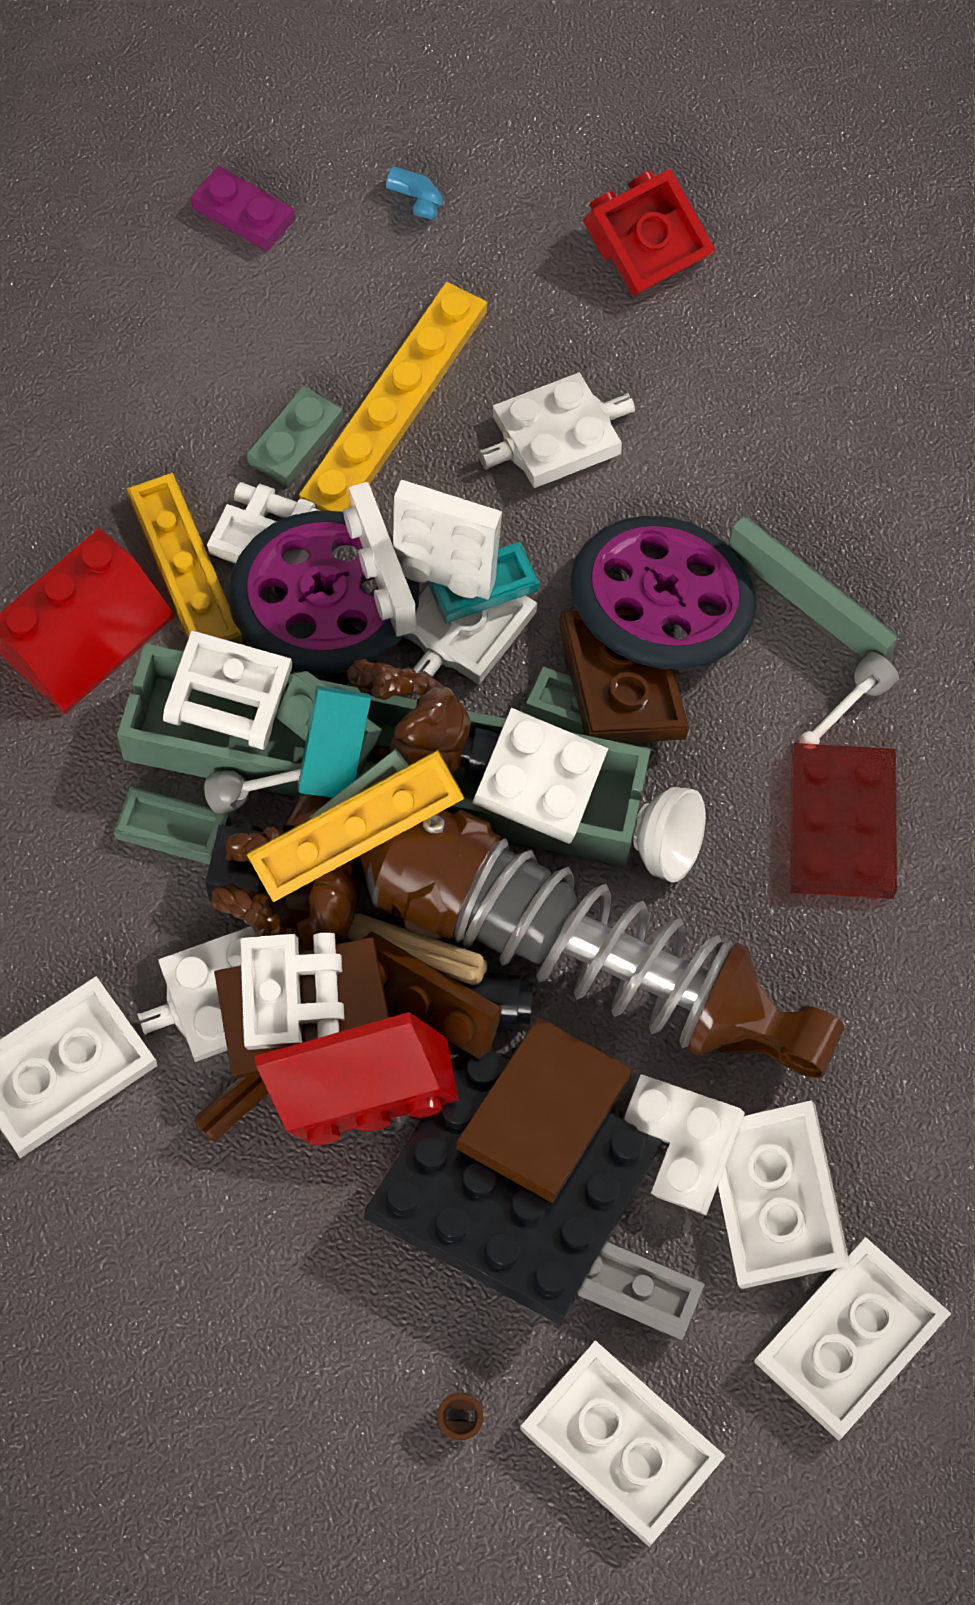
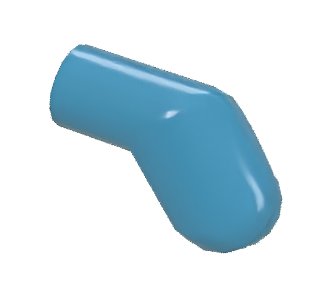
(418, 187)

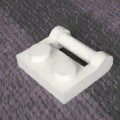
(233, 674)

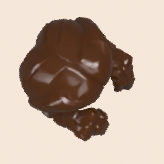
(434, 724)
(315, 908)

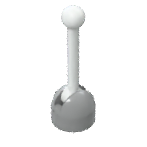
(872, 676)
(229, 790)

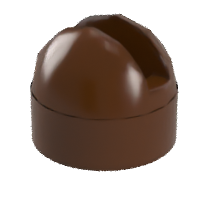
(459, 1428)

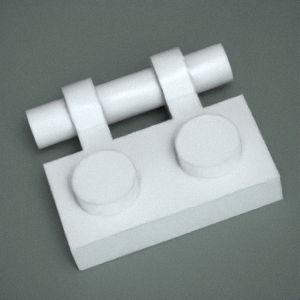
(240, 526)
(272, 989)

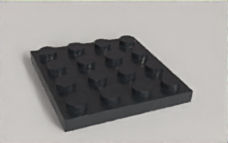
(494, 1225)

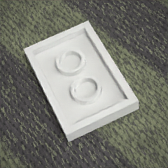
(446, 540)
(66, 1065)
(781, 1198)
(852, 1338)
(622, 1443)

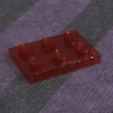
(843, 821)

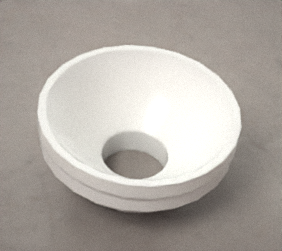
(671, 833)

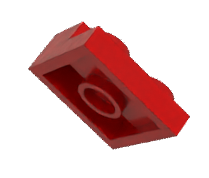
(648, 230)

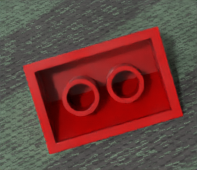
(81, 621)
(359, 1078)

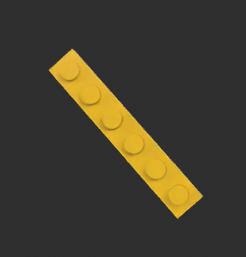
(396, 398)

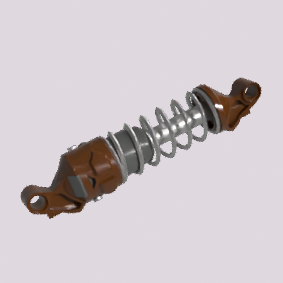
(466, 886)

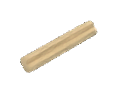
(446, 958)

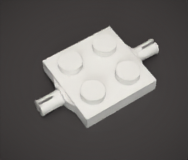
(556, 430)
(470, 643)
(194, 995)

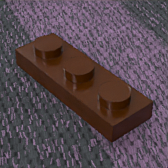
(436, 999)

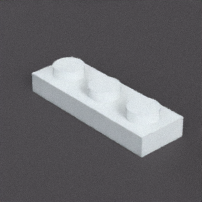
(380, 560)

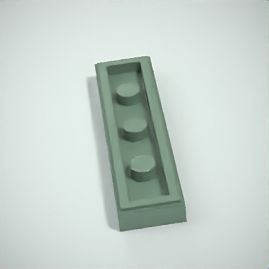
(810, 591)

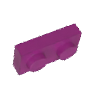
(243, 208)

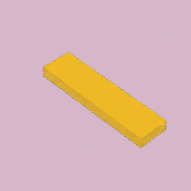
(182, 559)
(355, 825)

